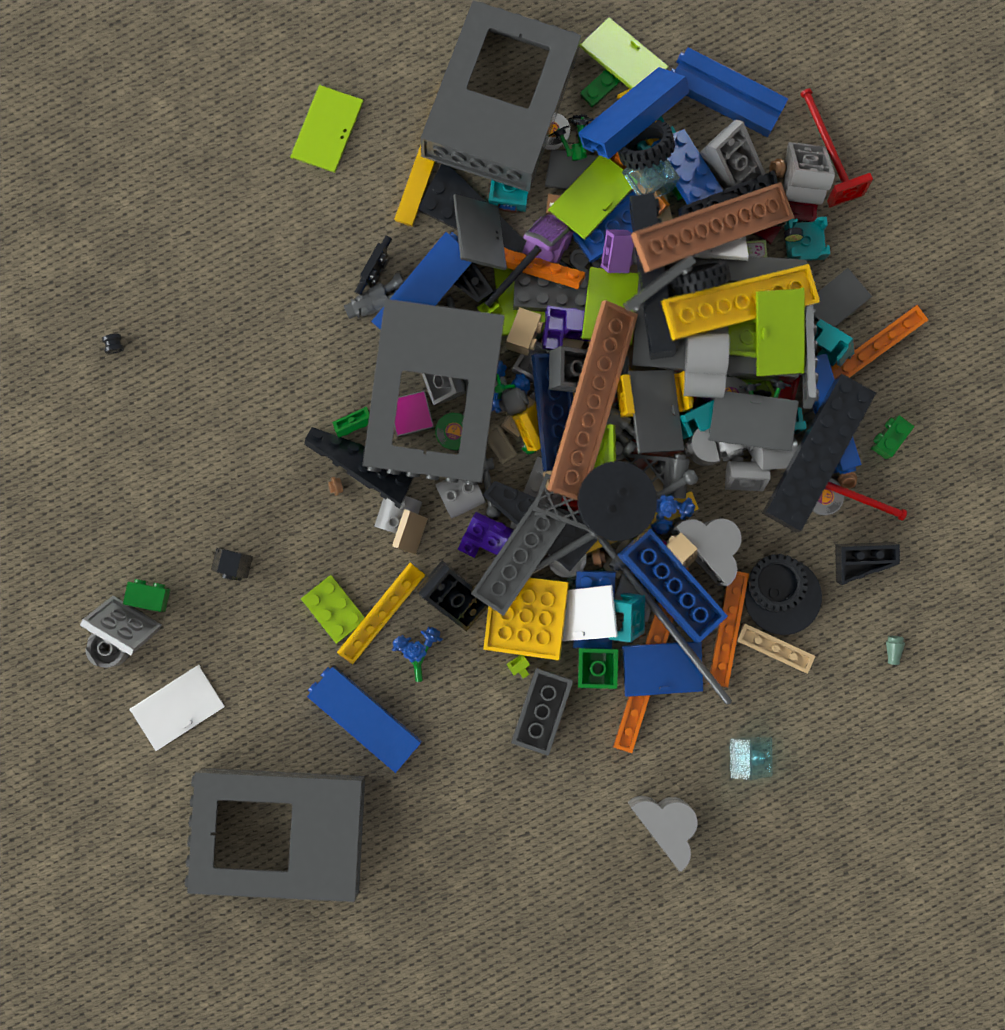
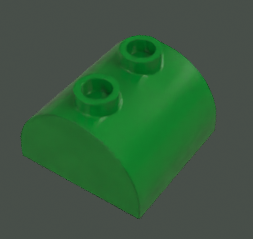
(598, 668)

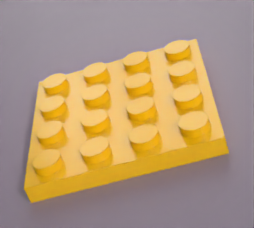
(532, 622)

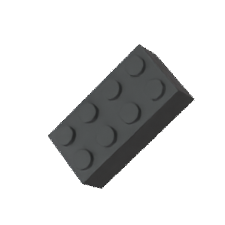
(566, 368)
(542, 711)

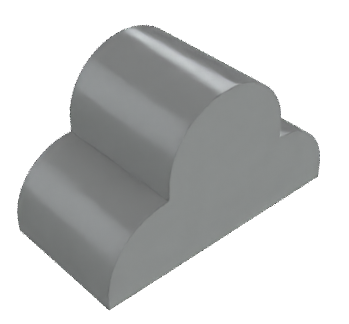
(732, 156)
(807, 173)
(706, 363)
(715, 544)
(669, 823)

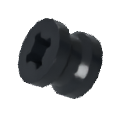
(112, 343)

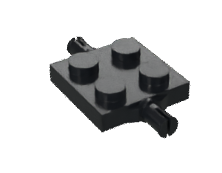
(377, 260)

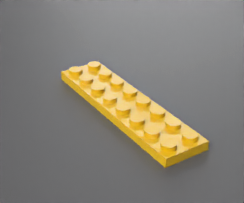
(732, 302)

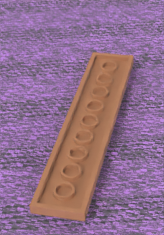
(711, 227)
(593, 399)

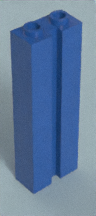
(730, 92)
(634, 112)
(432, 276)
(850, 458)
(363, 718)

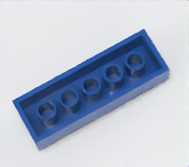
(672, 585)

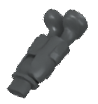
(373, 299)
(620, 425)

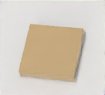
(410, 531)

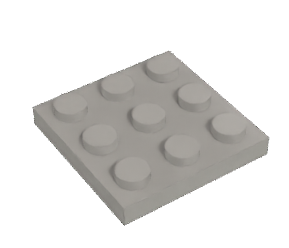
(121, 625)

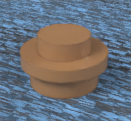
(779, 166)
(848, 480)
(335, 486)
(599, 557)

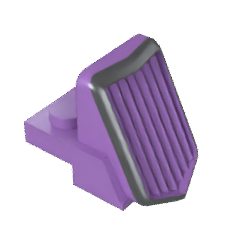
(550, 236)

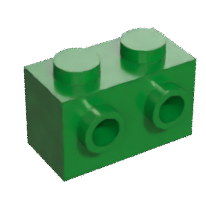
(892, 436)
(146, 596)

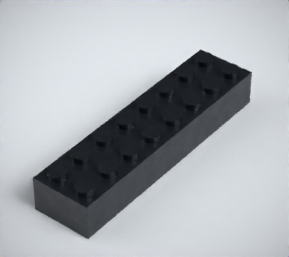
(644, 214)
(819, 453)

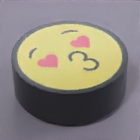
(793, 234)

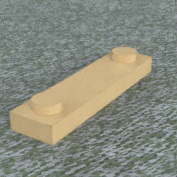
(775, 648)

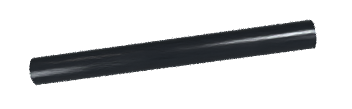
(513, 276)

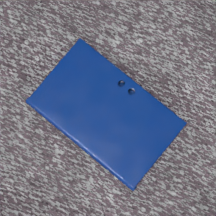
(660, 666)

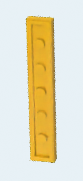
(381, 613)

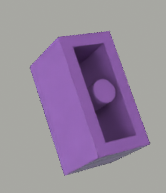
(617, 251)

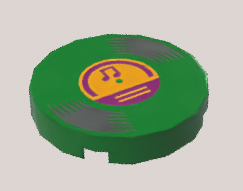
(449, 431)

